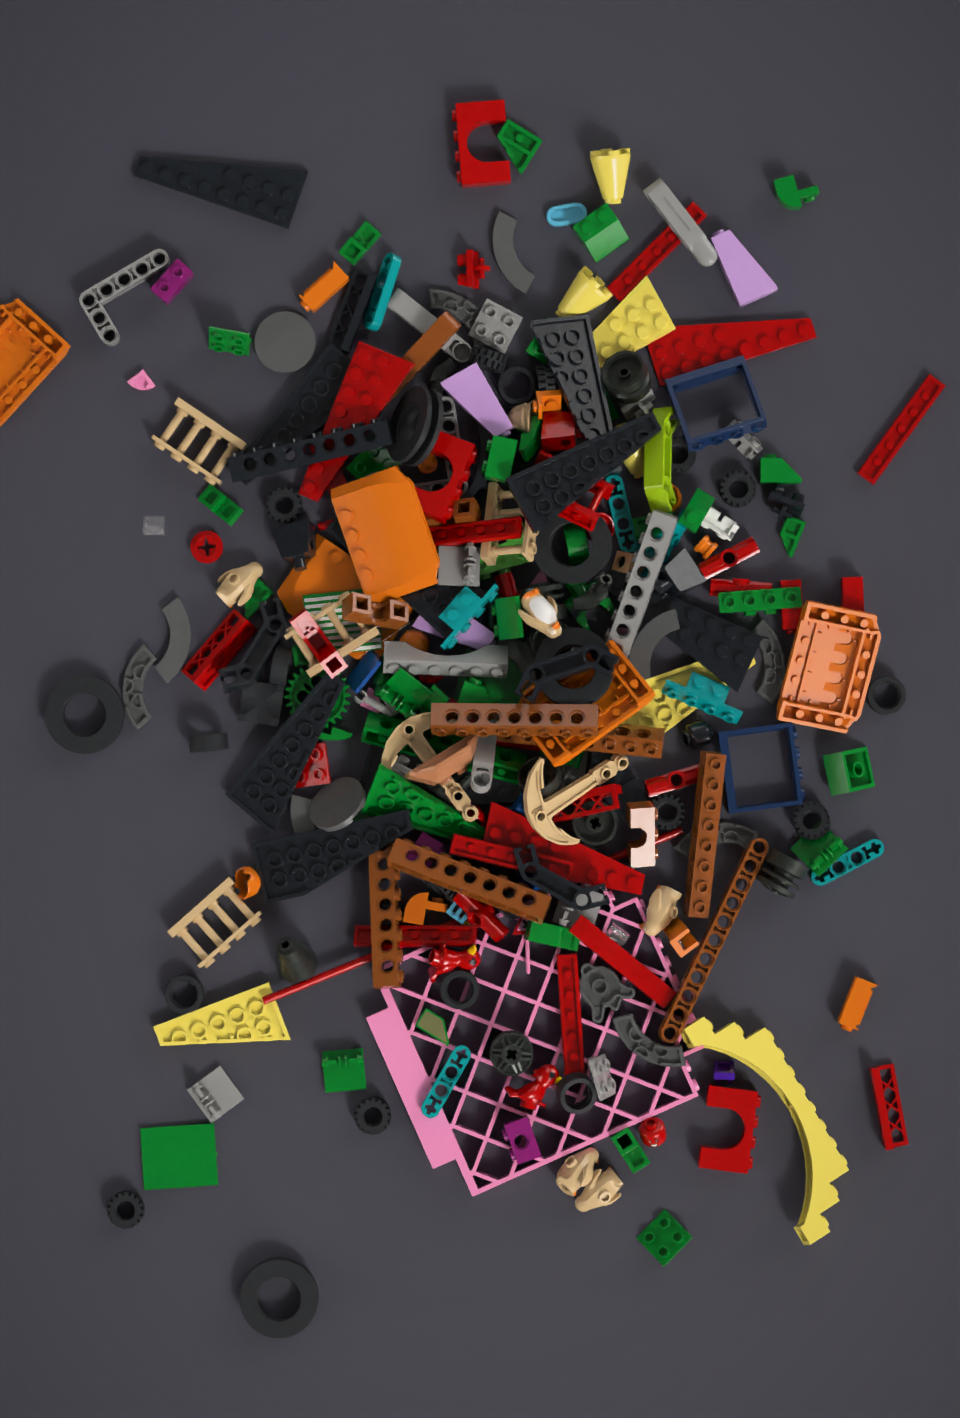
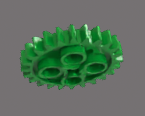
(298, 686)

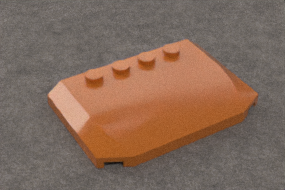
(26, 354)
(386, 534)
(326, 572)
(829, 667)
(623, 699)

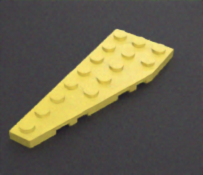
(665, 711)

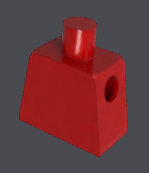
(558, 431)

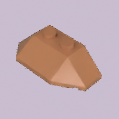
(446, 763)

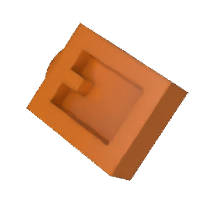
(546, 401)

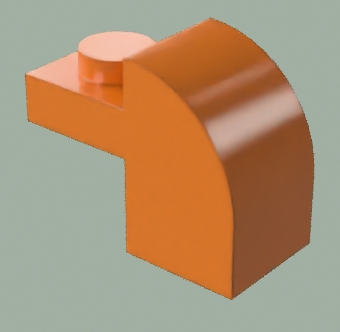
(417, 906)

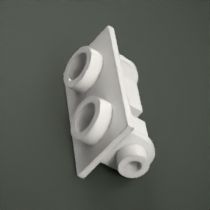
(722, 528)

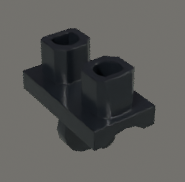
(783, 505)

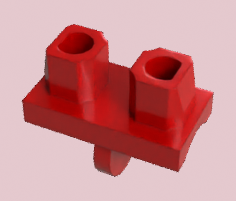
(474, 269)

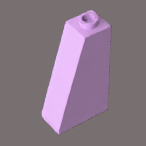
(741, 270)
(476, 397)
(475, 637)

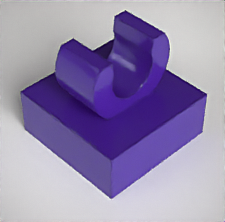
(724, 1071)

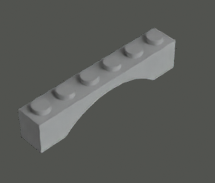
(485, 662)

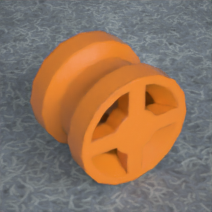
(429, 462)
(705, 547)

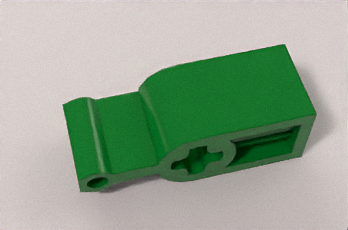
(551, 935)

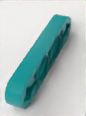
(382, 291)
(622, 513)
(848, 864)
(444, 1080)

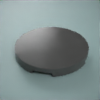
(285, 342)
(337, 804)

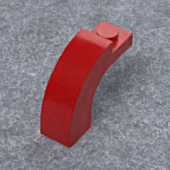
(318, 643)

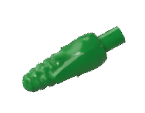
(380, 678)

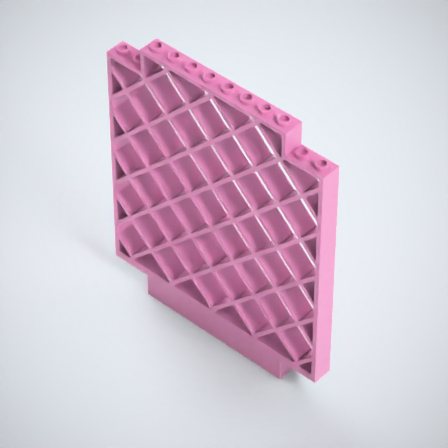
(414, 1082)

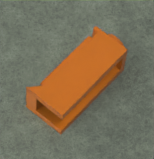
(323, 288)
(680, 937)
(855, 1003)

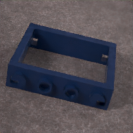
(707, 375)
(793, 754)

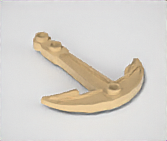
(424, 751)
(556, 802)

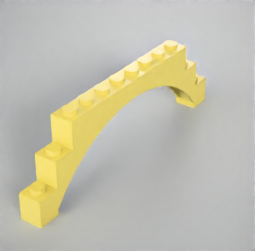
(821, 1157)

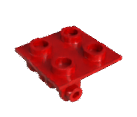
(316, 769)

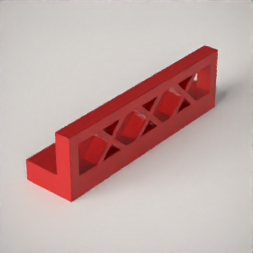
(221, 652)
(597, 795)
(882, 1110)

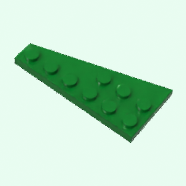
(394, 793)

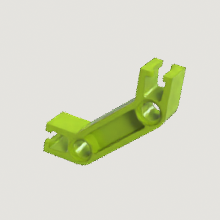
(659, 463)

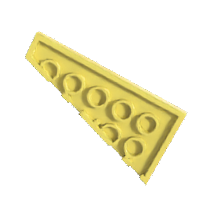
(633, 323)
(227, 1021)

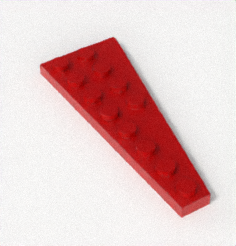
(707, 344)
(362, 396)
(590, 866)

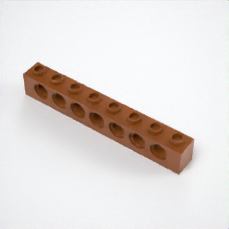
(504, 713)
(622, 740)
(704, 834)
(535, 912)
(395, 977)

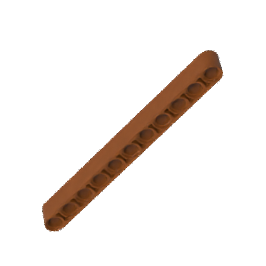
(704, 945)

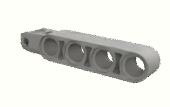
(681, 223)
(422, 320)
(483, 763)

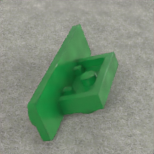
(760, 600)

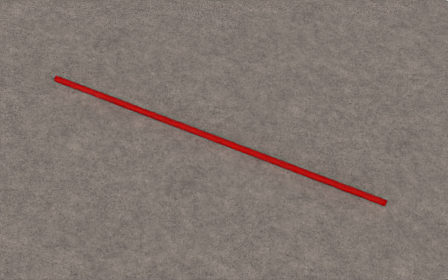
(368, 957)

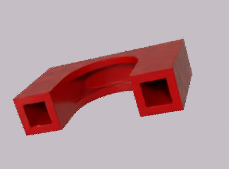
(468, 118)
(461, 454)
(851, 597)
(736, 1157)

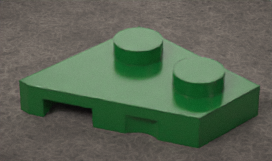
(518, 144)

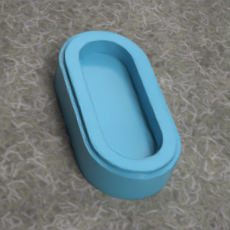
(566, 214)

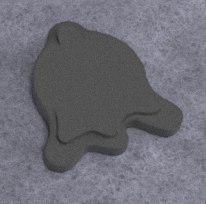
(602, 989)

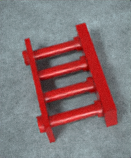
(577, 513)

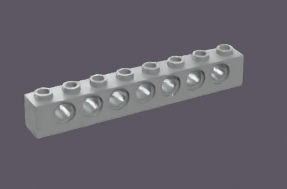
(667, 524)

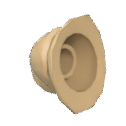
(521, 417)

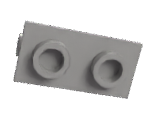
(748, 445)

